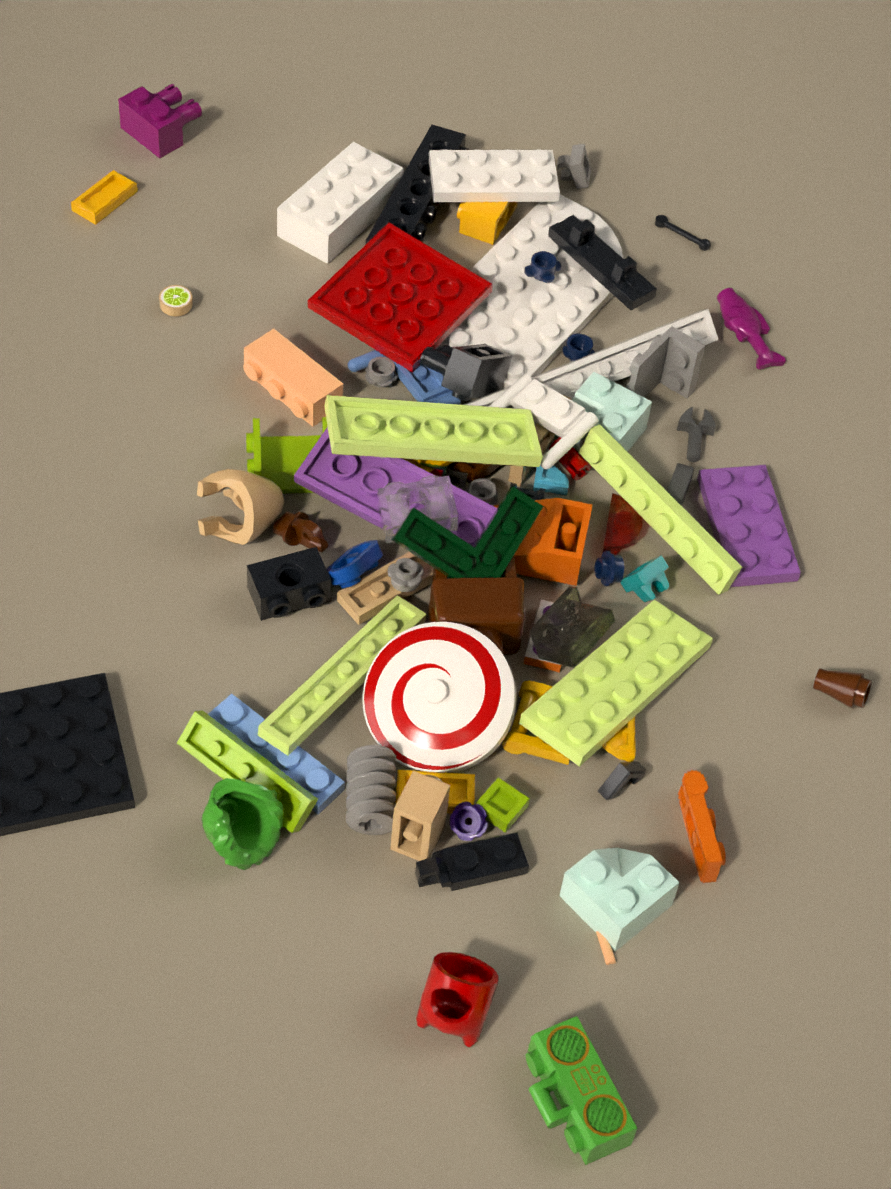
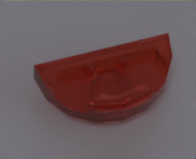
(622, 527)

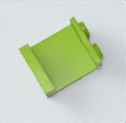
(279, 456)

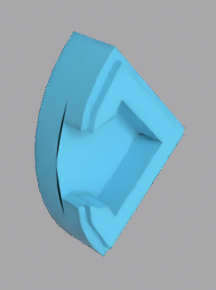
(552, 480)

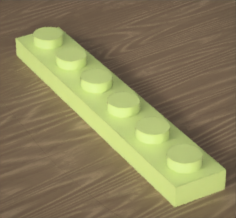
(660, 510)
(336, 678)

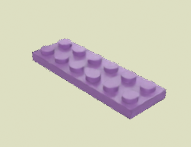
(354, 482)

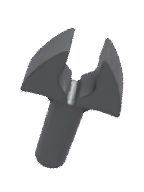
(695, 432)

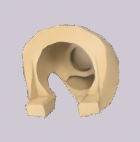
(252, 493)

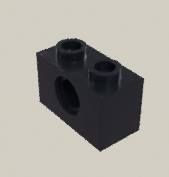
(288, 583)

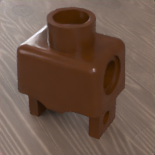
(484, 604)

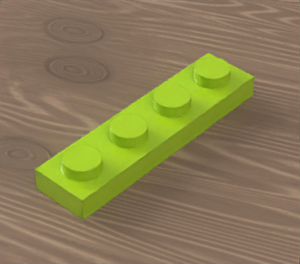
(235, 759)

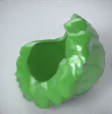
(242, 821)

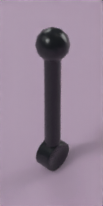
(662, 221)

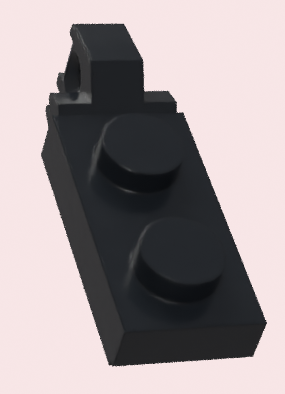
(474, 863)

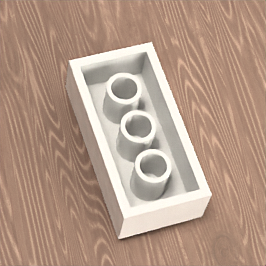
(338, 202)

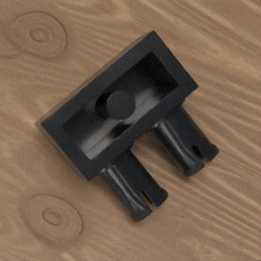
(468, 369)

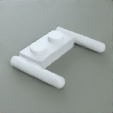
(551, 412)

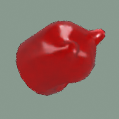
(457, 996)

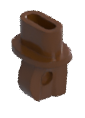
(300, 530)

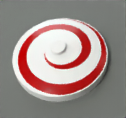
(439, 697)

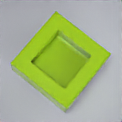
(503, 804)

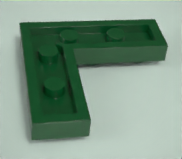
(457, 557)

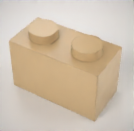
(420, 816)

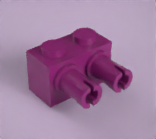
(153, 122)

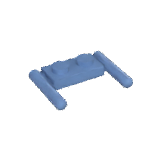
(422, 383)

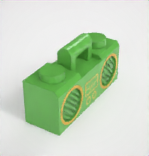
(588, 1098)

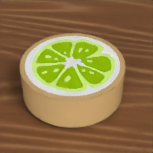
(175, 300)

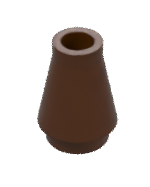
(844, 687)

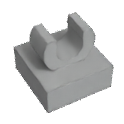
(578, 166)

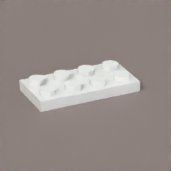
(493, 176)

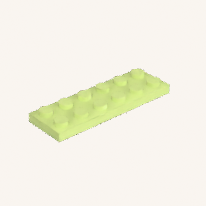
(432, 431)
(615, 682)

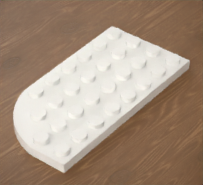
(526, 314)

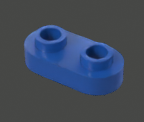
(355, 562)

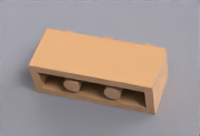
(290, 376)

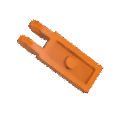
(700, 826)

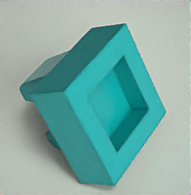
(646, 574)

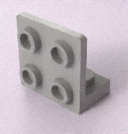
(670, 360)

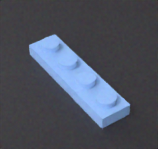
(299, 765)

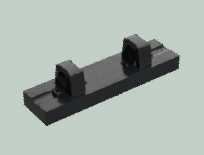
(602, 262)

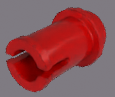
(573, 462)

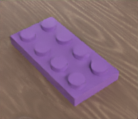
(749, 523)

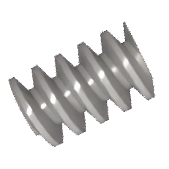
(370, 790)

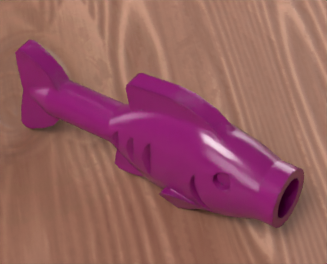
(748, 326)

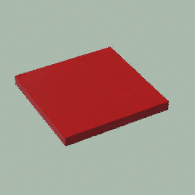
(400, 296)

